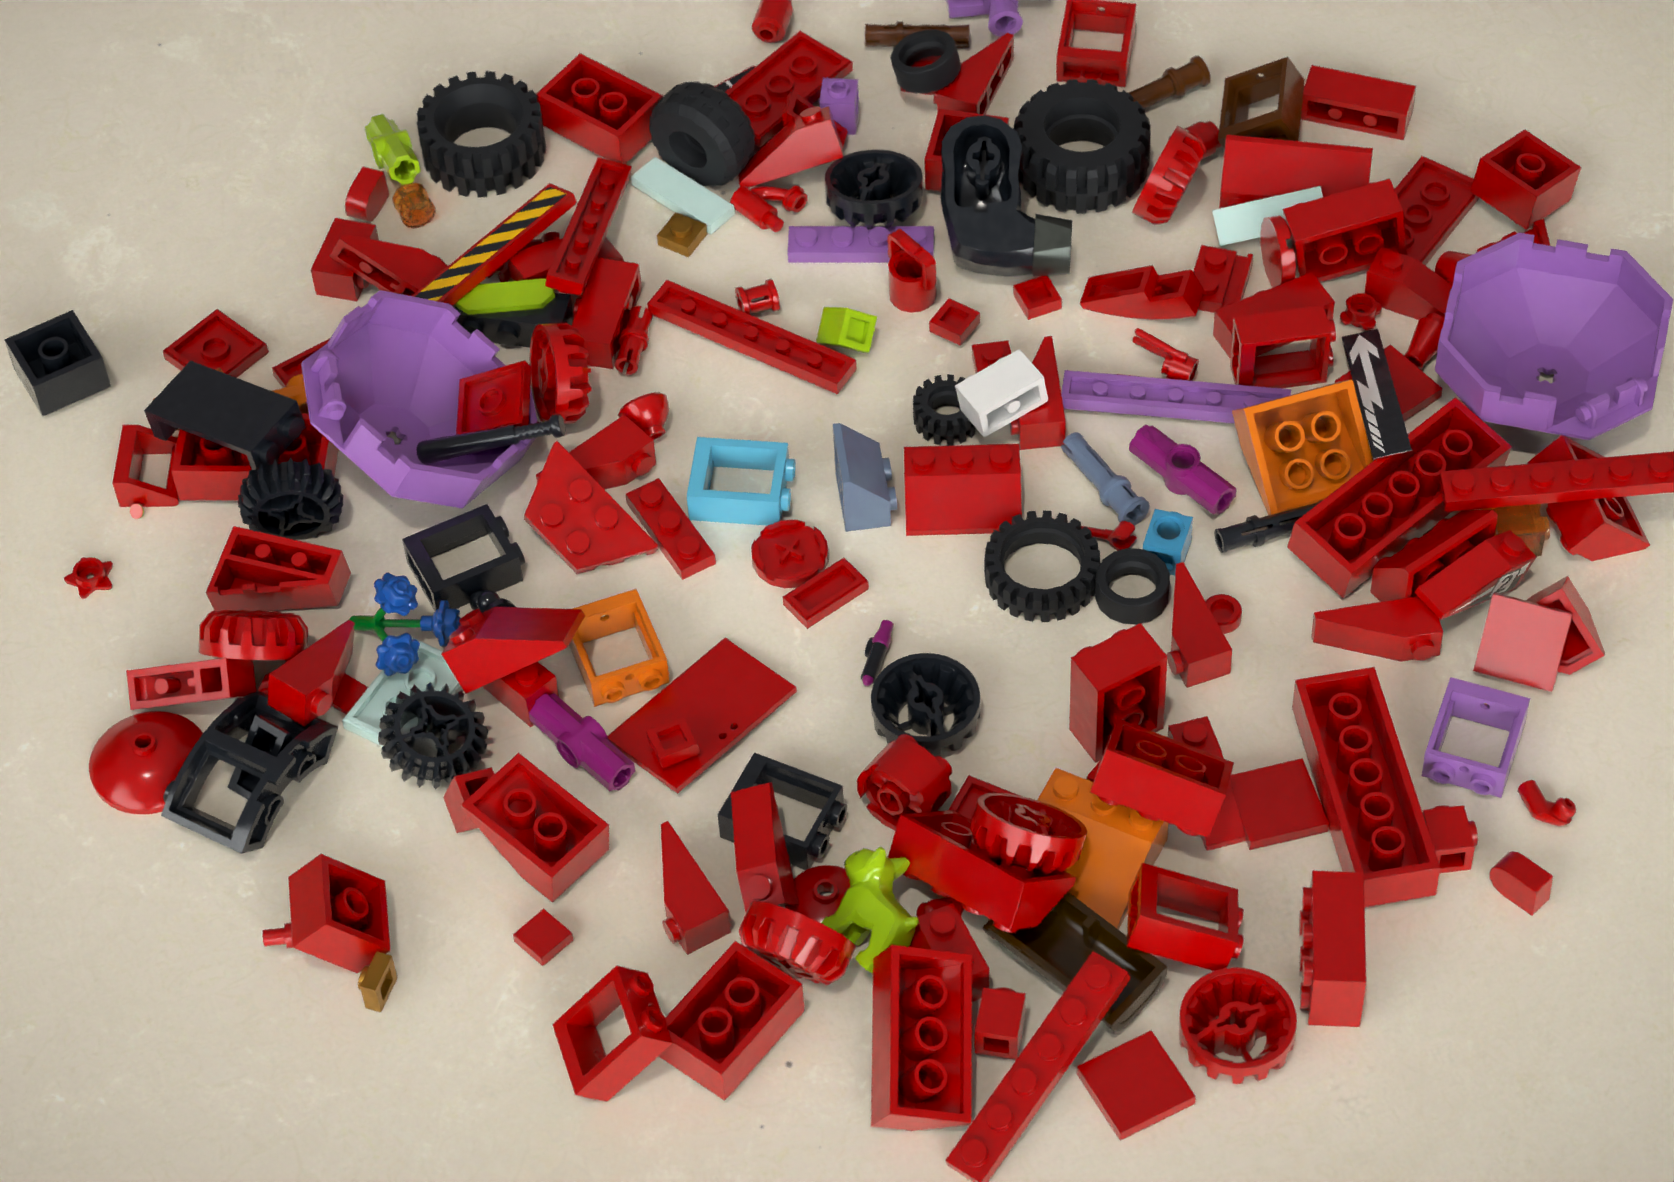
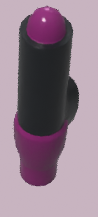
(876, 651)

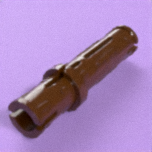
(893, 33)

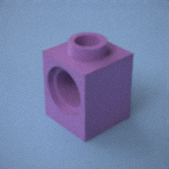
(843, 101)

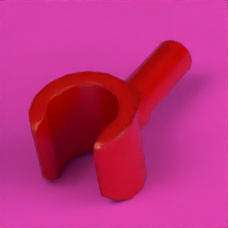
(1119, 538)

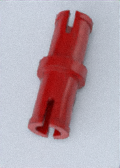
(633, 340)

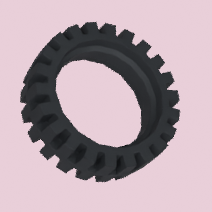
(1044, 531)

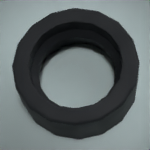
(931, 76)
(1136, 563)

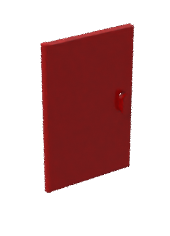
(714, 696)

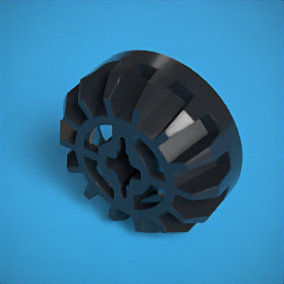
(873, 178)
(925, 684)

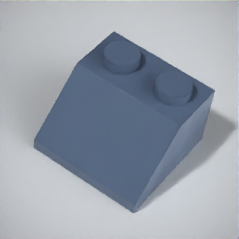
(862, 480)

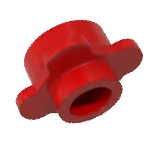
(1361, 311)

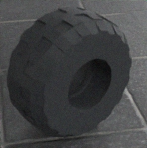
(702, 133)

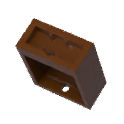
(1248, 88)

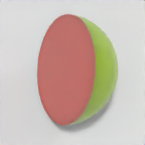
(136, 511)

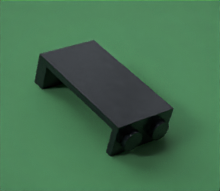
(226, 413)

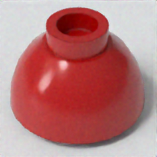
(648, 413)

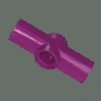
(1182, 469)
(582, 742)

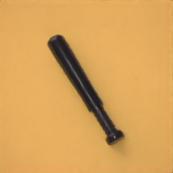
(478, 441)

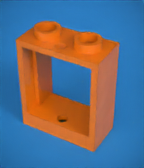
(621, 613)

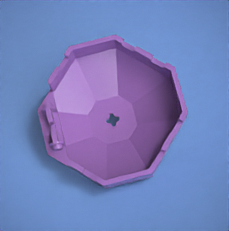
(1558, 313)
(400, 373)

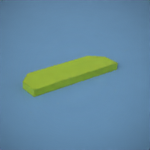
(506, 297)

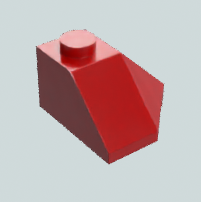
(1583, 641)

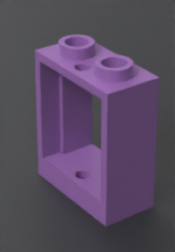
(1467, 702)

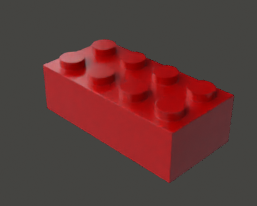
(216, 472)

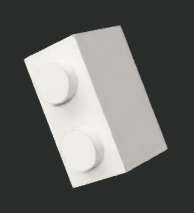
(1001, 393)

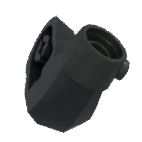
(984, 205)

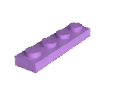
(849, 243)

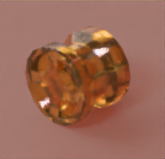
(414, 205)

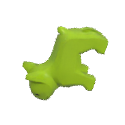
(871, 905)

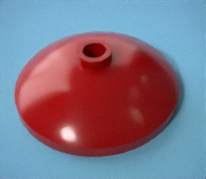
(135, 776)

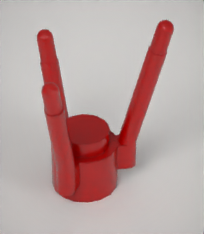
(1176, 363)

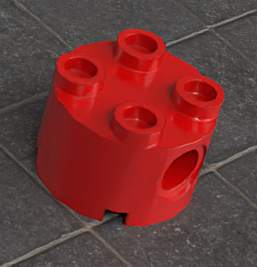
(904, 781)

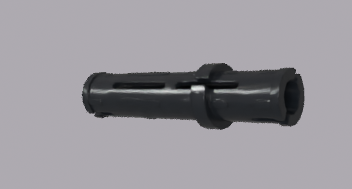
(1231, 536)

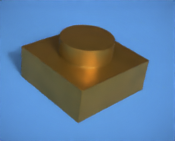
(682, 234)
(377, 981)

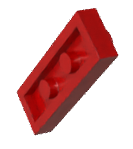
(670, 529)

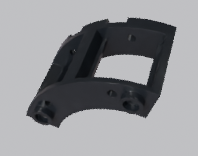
(221, 742)

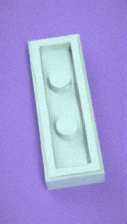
(682, 194)
(1244, 220)

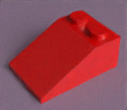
(506, 640)
(538, 826)

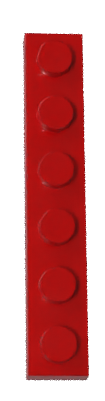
(588, 227)
(752, 336)
(1557, 481)
(1038, 1069)

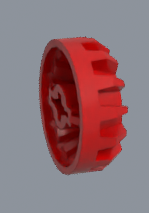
(1170, 177)
(559, 372)
(252, 635)
(1027, 832)
(795, 942)
(1227, 1015)

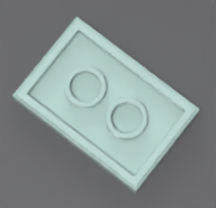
(366, 713)

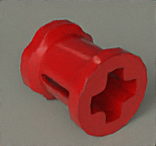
(770, 299)

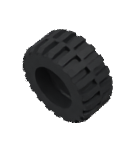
(1083, 114)

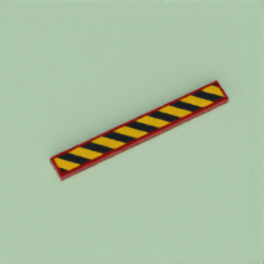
(498, 245)

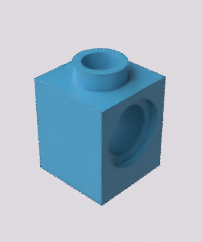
(1169, 537)

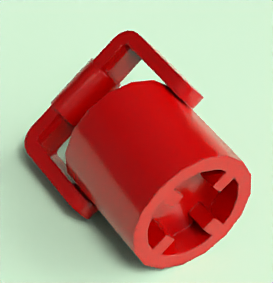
(910, 273)

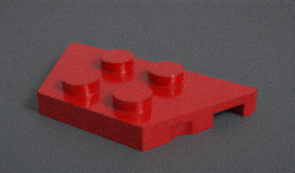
(581, 517)

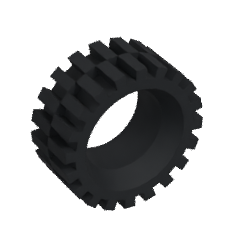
(475, 105)

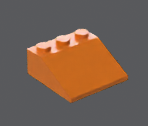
(1303, 444)
(1113, 846)

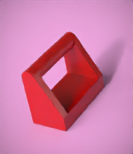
(133, 444)

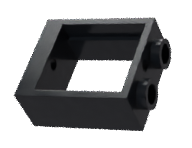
(457, 590)
(798, 786)

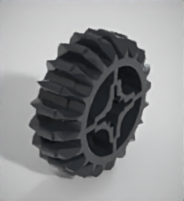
(290, 499)
(421, 752)

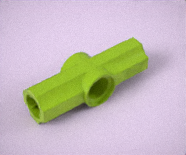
(392, 149)

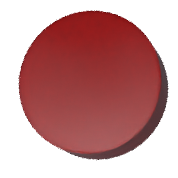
(1226, 611)

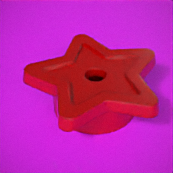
(88, 567)

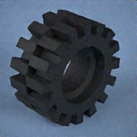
(940, 425)

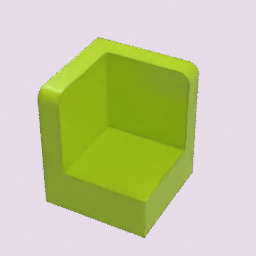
(846, 328)

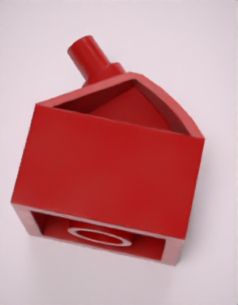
(335, 914)

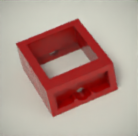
(1096, 64)
(1278, 327)
(1178, 938)
(589, 1069)

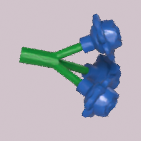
(398, 596)

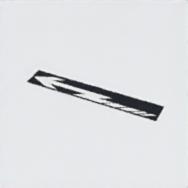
(1376, 394)

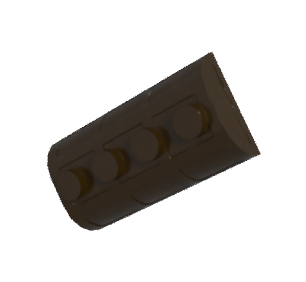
(1065, 942)

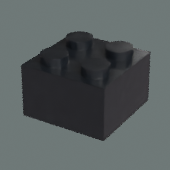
(57, 363)

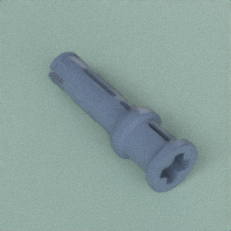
(1112, 488)

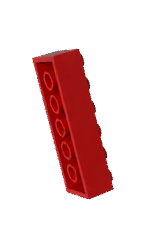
(1392, 498)
(1365, 785)

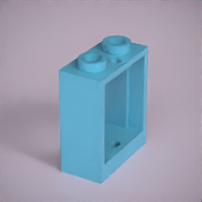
(739, 506)

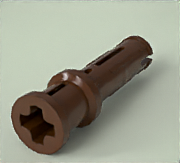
(1173, 83)

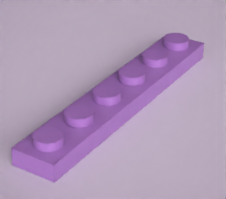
(1160, 396)

